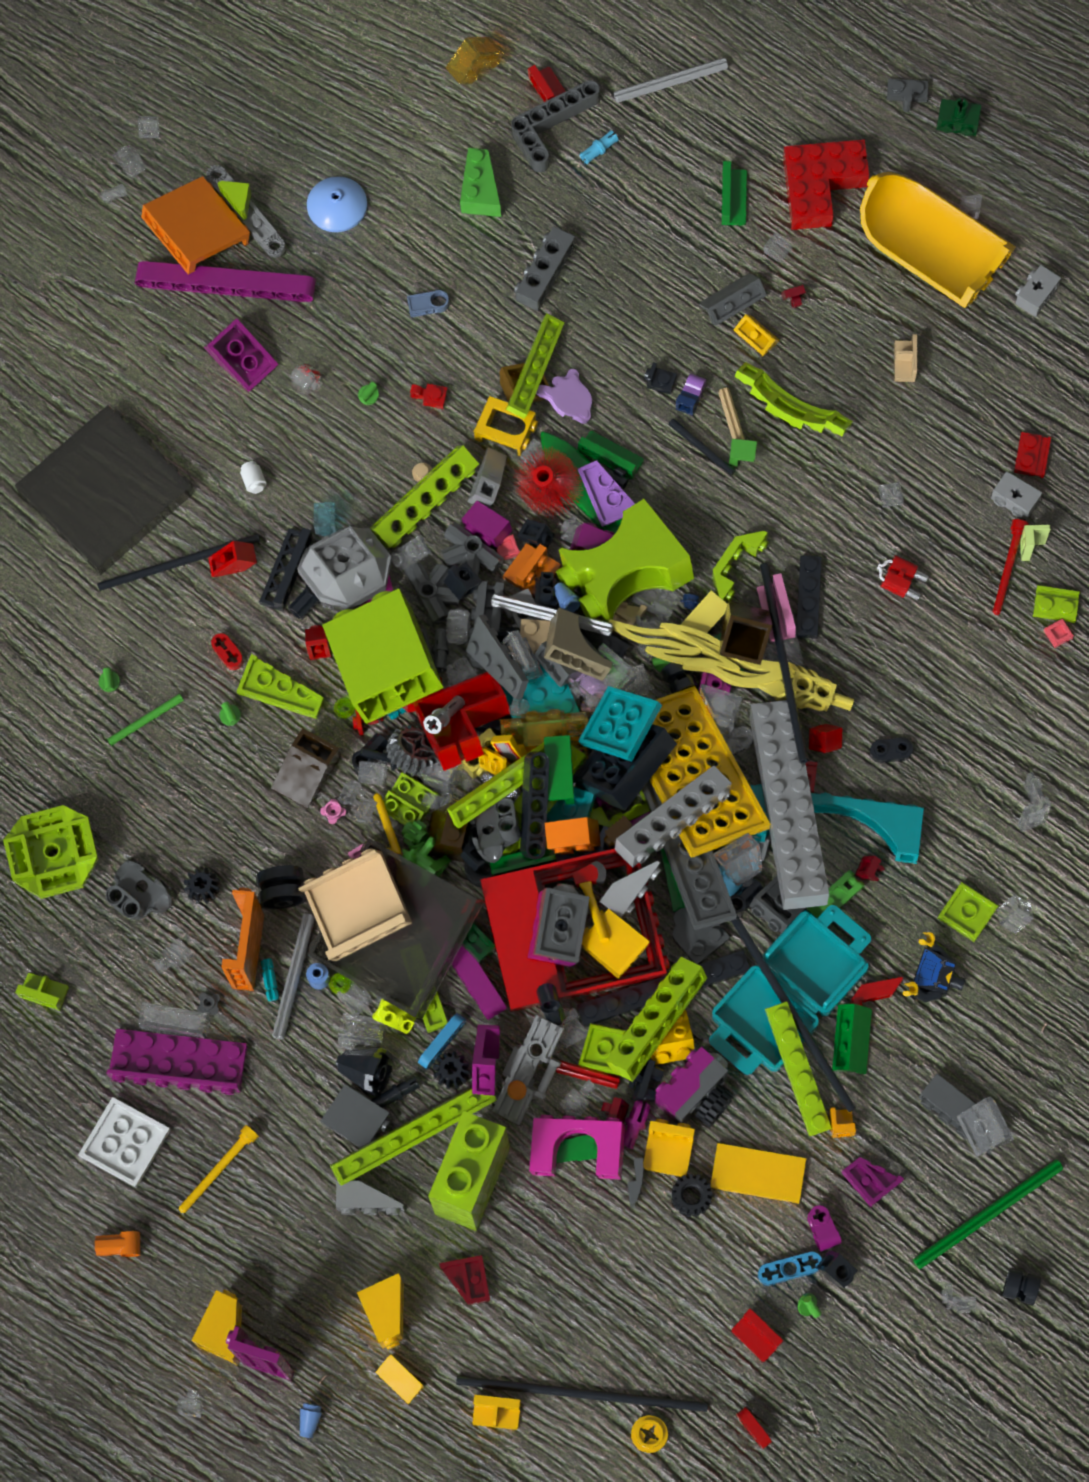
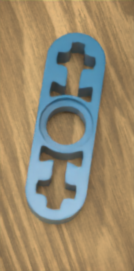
(442, 1041)
(772, 1267)

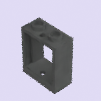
(558, 673)

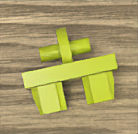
(393, 1017)

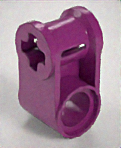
(824, 1232)

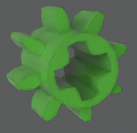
(414, 833)

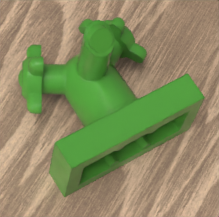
(419, 854)

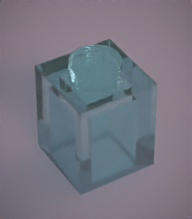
(325, 518)

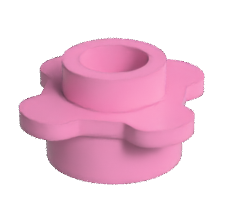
(333, 805)

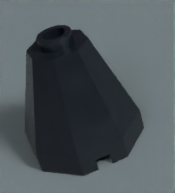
(366, 1068)

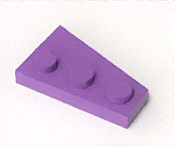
(605, 494)

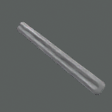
(670, 80)
(547, 613)
(293, 976)

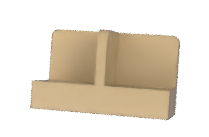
(905, 360)

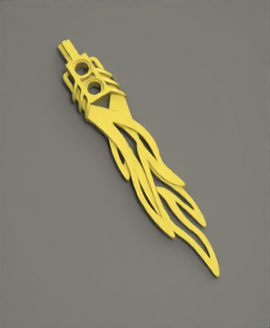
(728, 668)

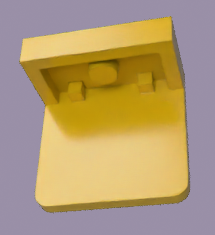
(676, 1044)
(668, 1148)

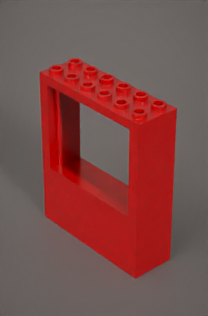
(512, 911)

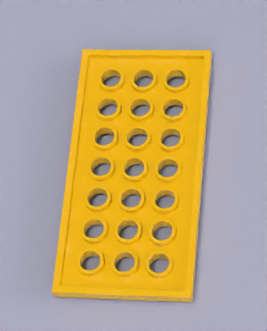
(697, 758)

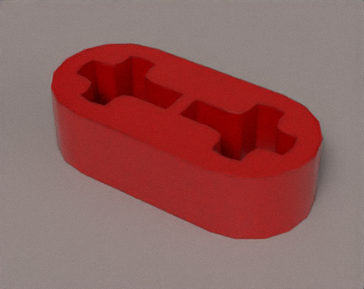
(223, 654)
(753, 1428)

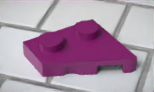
(870, 1180)

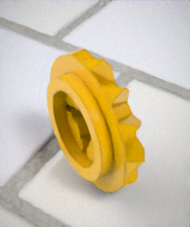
(647, 1423)

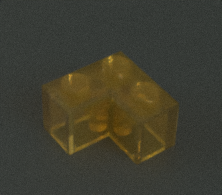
(472, 57)

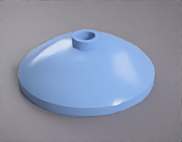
(339, 213)

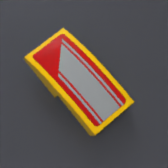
(507, 747)

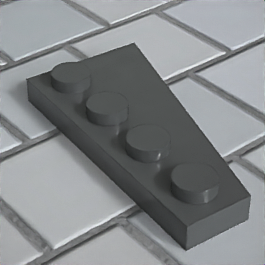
(495, 658)

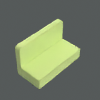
(1032, 536)

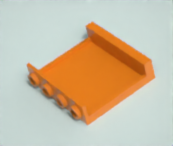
(194, 223)
(243, 971)

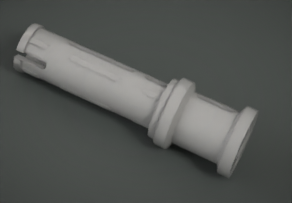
(442, 716)

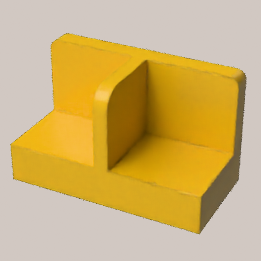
(496, 1412)

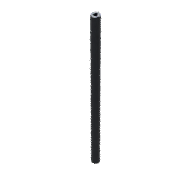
(169, 564)

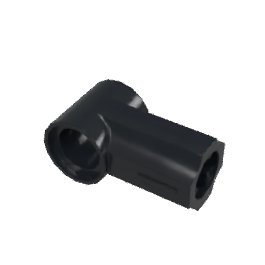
(303, 603)
(377, 743)
(745, 896)
(550, 1003)

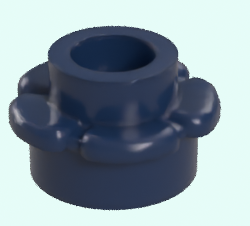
(690, 601)

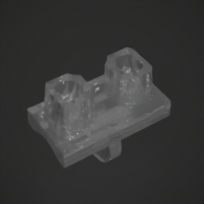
(410, 553)

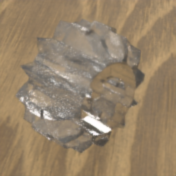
(458, 626)

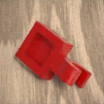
(432, 396)

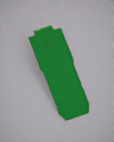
(577, 1149)

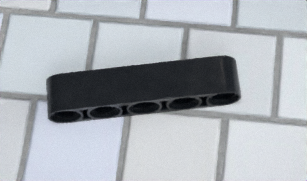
(528, 796)

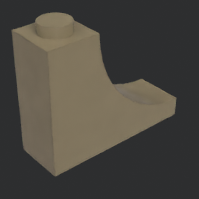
(568, 647)

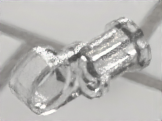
(435, 802)

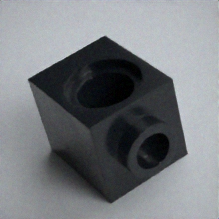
(462, 580)
(829, 1265)

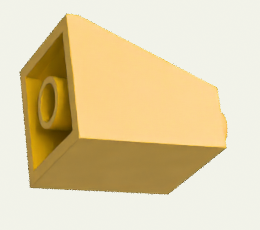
(622, 947)
(385, 1309)
(220, 1318)

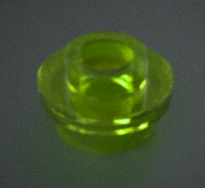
(344, 702)
(335, 979)

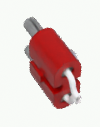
(899, 577)

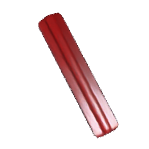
(588, 1074)

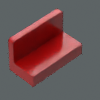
(545, 82)
(757, 1335)

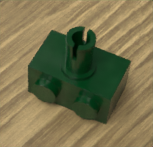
(958, 117)

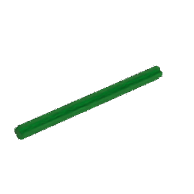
(988, 1214)

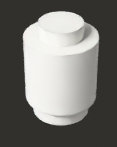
(253, 477)

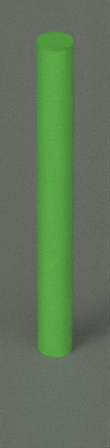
(145, 719)

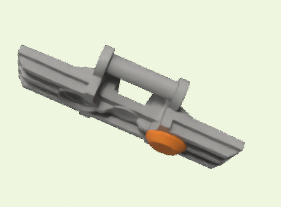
(521, 1067)

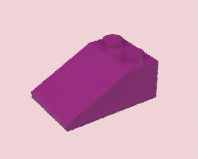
(241, 355)

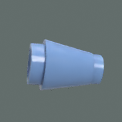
(566, 598)
(309, 1419)

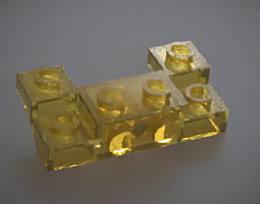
(536, 725)

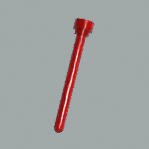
(1017, 528)

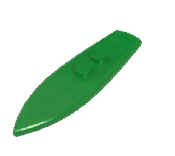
(579, 460)

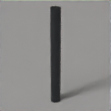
(702, 447)

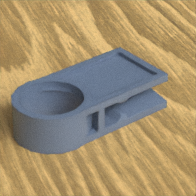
(421, 303)

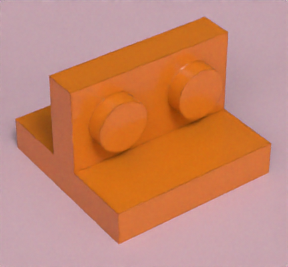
(528, 566)

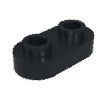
(892, 752)

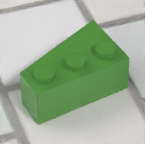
(479, 187)

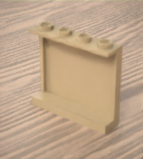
(356, 904)

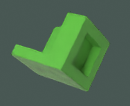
(742, 450)

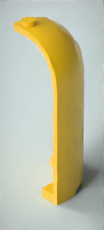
(931, 236)

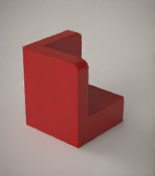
(825, 738)

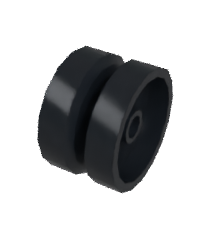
(280, 887)

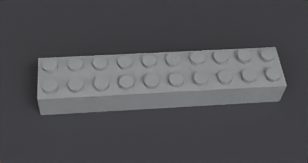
(788, 808)

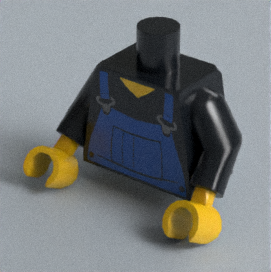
(934, 972)

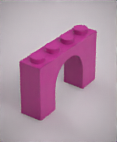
(550, 1132)

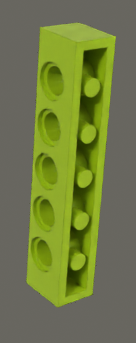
(413, 498)
(667, 1013)

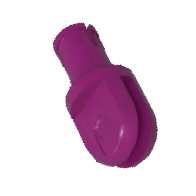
(635, 1122)

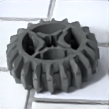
(410, 750)

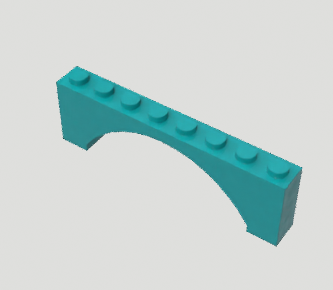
(894, 823)

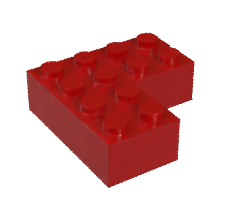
(816, 170)
(459, 740)

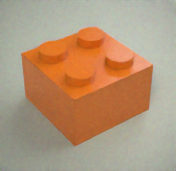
(572, 834)

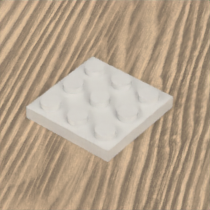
(124, 1142)

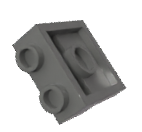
(769, 906)

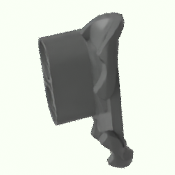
(492, 845)
(154, 899)

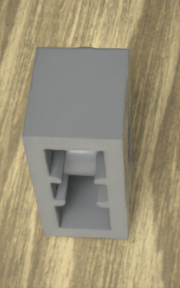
(1038, 290)
(1026, 498)

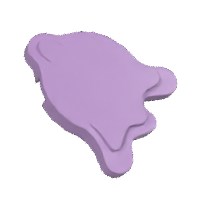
(568, 396)

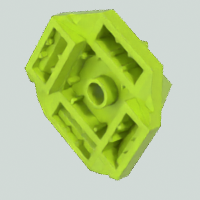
(36, 836)

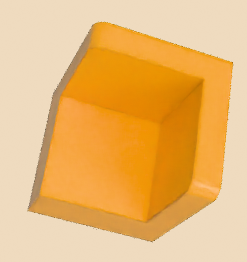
(841, 1123)

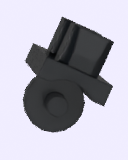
(544, 590)
(642, 1090)

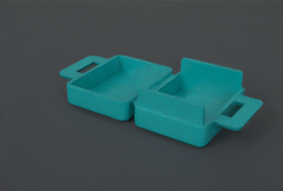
(814, 973)

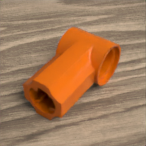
(125, 1244)

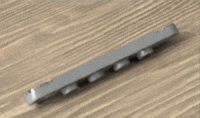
(256, 222)

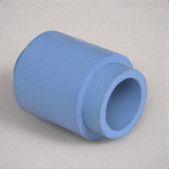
(321, 981)

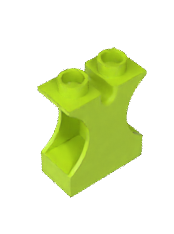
(635, 559)

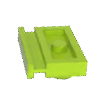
(1056, 604)

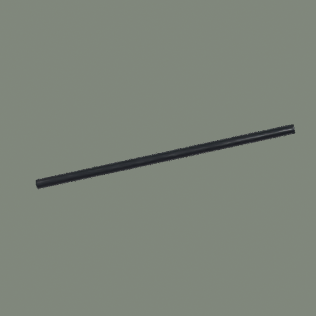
(798, 736)
(828, 1071)
(582, 1393)

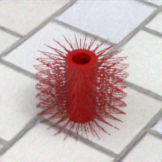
(548, 482)

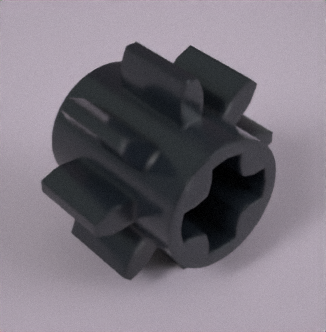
(619, 476)

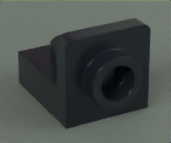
(660, 379)
(536, 533)

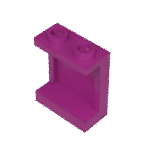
(484, 1059)

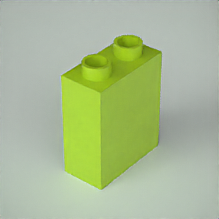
(382, 655)
(469, 1170)

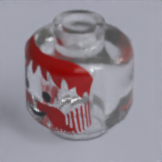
(306, 378)

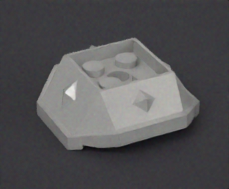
(346, 567)

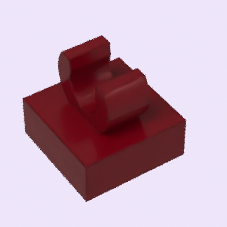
(794, 295)
(868, 867)
(617, 1109)

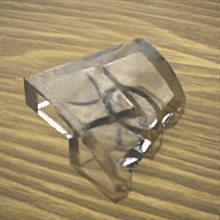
(658, 601)

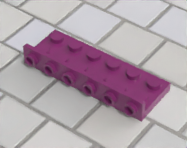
(177, 1061)
(264, 1360)

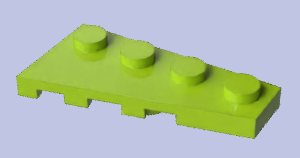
(272, 687)

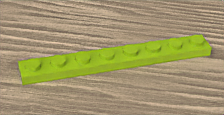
(408, 1135)

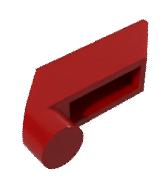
(876, 991)

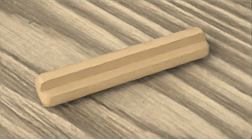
(731, 414)

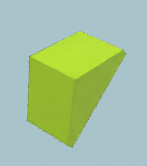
(237, 195)

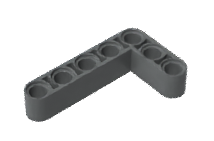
(549, 119)

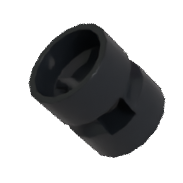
(678, 677)
(1021, 1286)

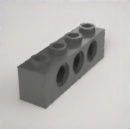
(535, 295)

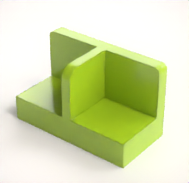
(43, 991)

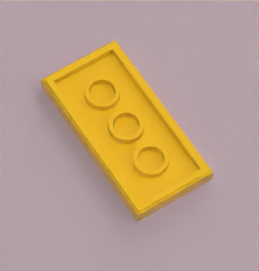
(758, 1173)

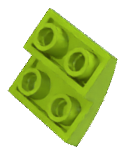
(405, 800)

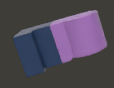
(690, 394)

